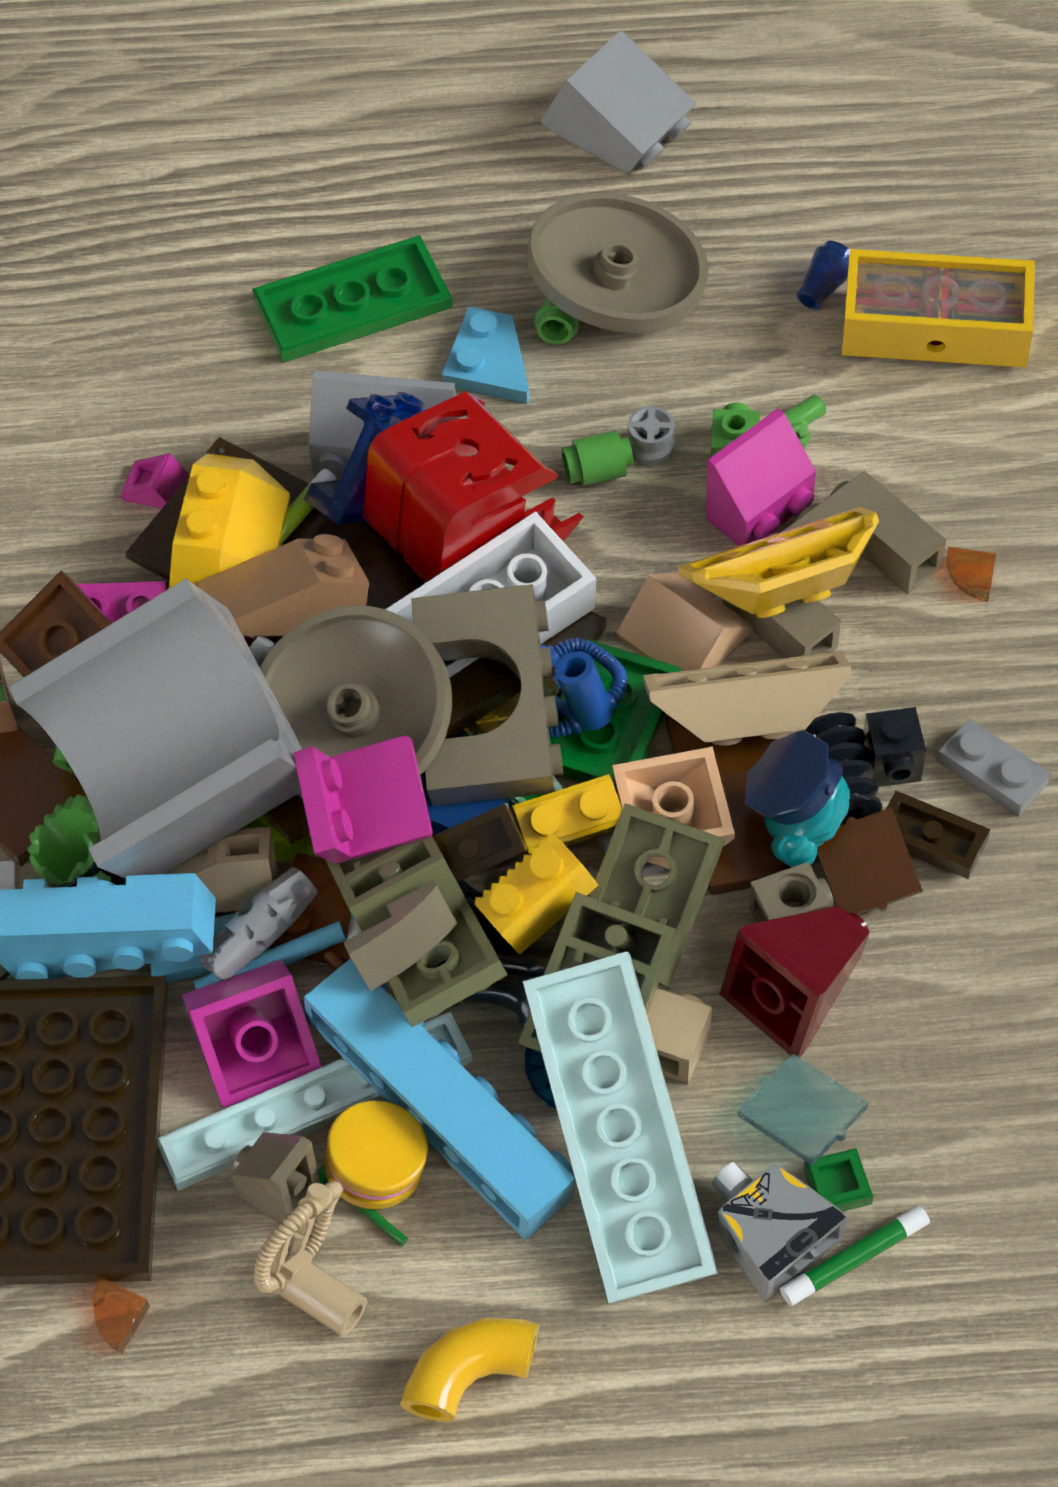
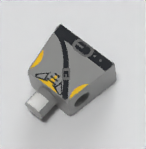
(774, 1225)

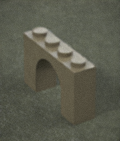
(899, 547)
(518, 754)

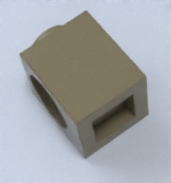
(792, 884)

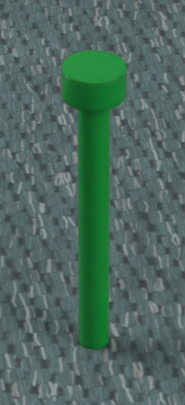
(373, 1216)

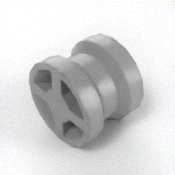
(643, 427)

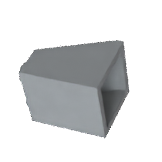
(620, 106)

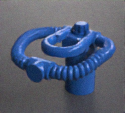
(586, 701)

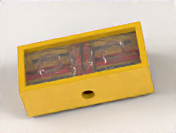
(939, 308)

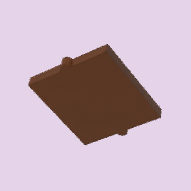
(869, 864)

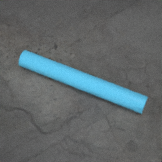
(290, 951)

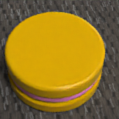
(376, 1154)

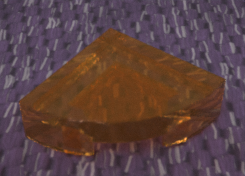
(971, 571)
(117, 1313)

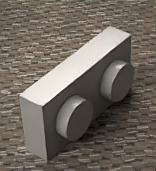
(994, 767)

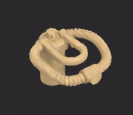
(296, 1276)

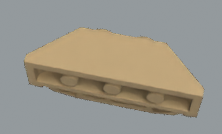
(751, 697)

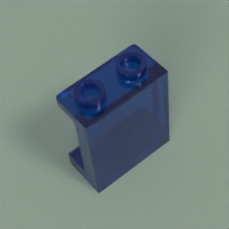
(344, 498)

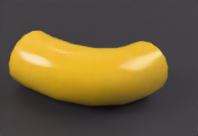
(464, 1356)

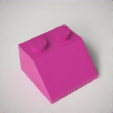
(759, 481)
(252, 1032)

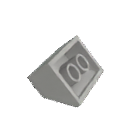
(336, 429)

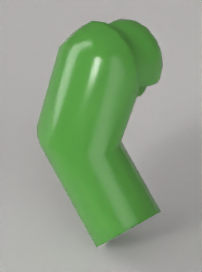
(803, 414)

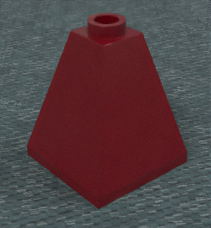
(792, 971)

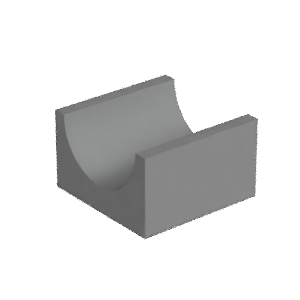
(166, 730)

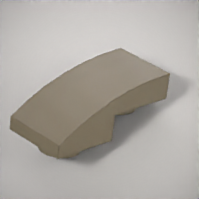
(392, 946)

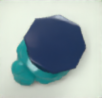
(798, 795)

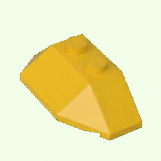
(226, 517)
(786, 565)

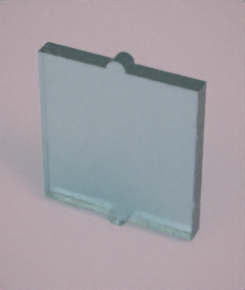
(802, 1109)

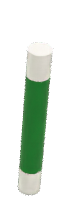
(854, 1255)

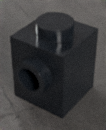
(895, 746)

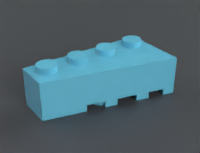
(104, 925)

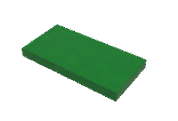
(352, 298)

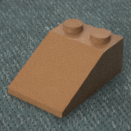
(289, 585)

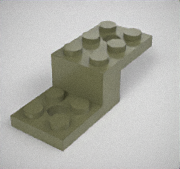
(635, 915)
(471, 962)

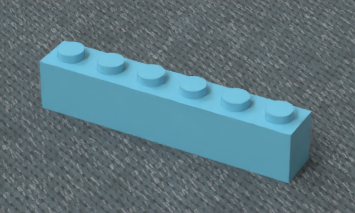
(458, 1112)

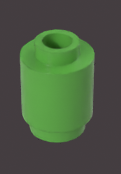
(597, 458)

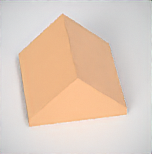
(681, 624)
(679, 788)

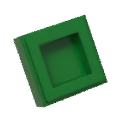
(840, 1180)

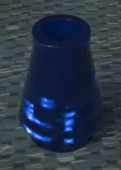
(825, 274)

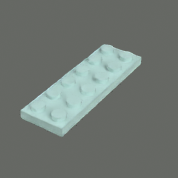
(620, 1128)

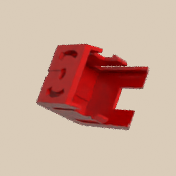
(441, 502)

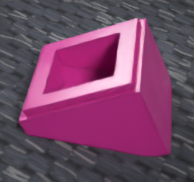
(153, 480)

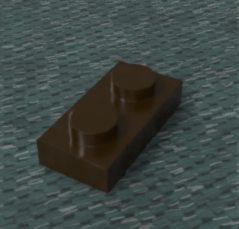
(939, 835)
(480, 842)

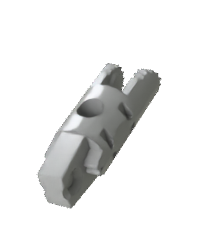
(259, 923)

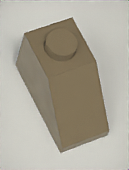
(275, 1173)

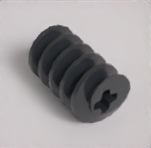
(848, 747)

